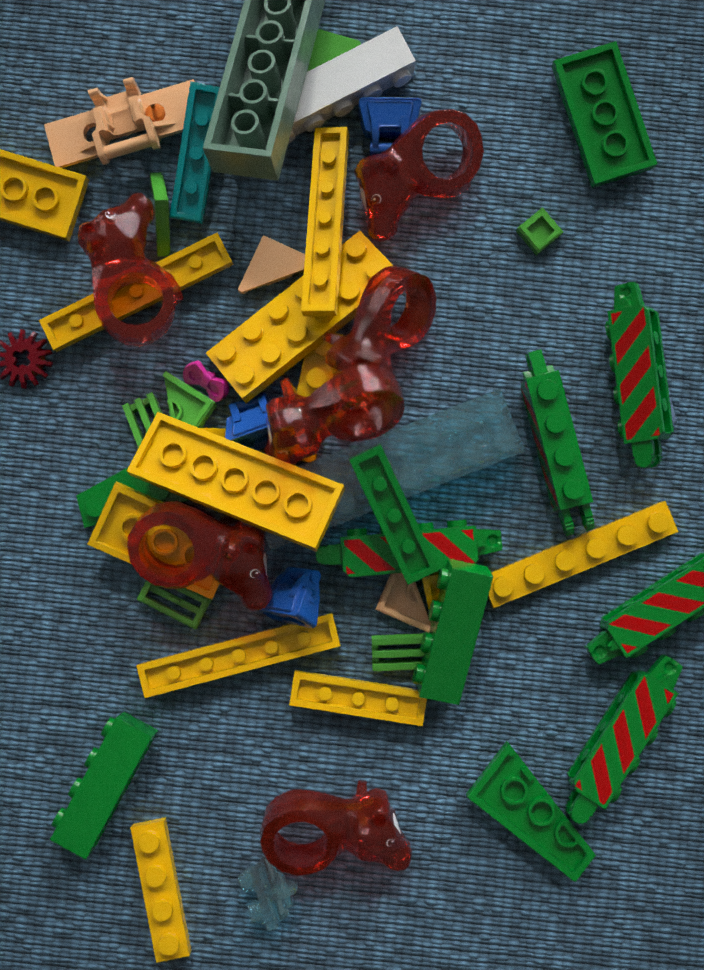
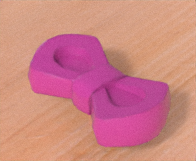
(196, 374)

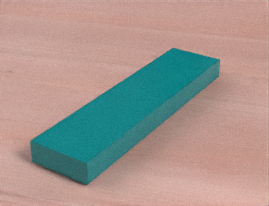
(193, 168)

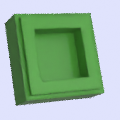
(539, 231)

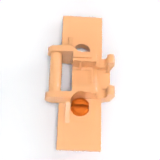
(118, 116)

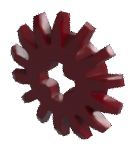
(36, 356)

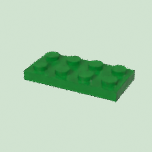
(604, 114)

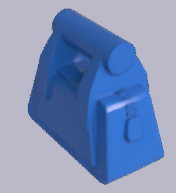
(386, 119)
(248, 422)
(295, 597)

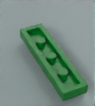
(393, 514)

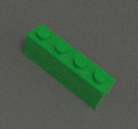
(453, 631)
(103, 785)

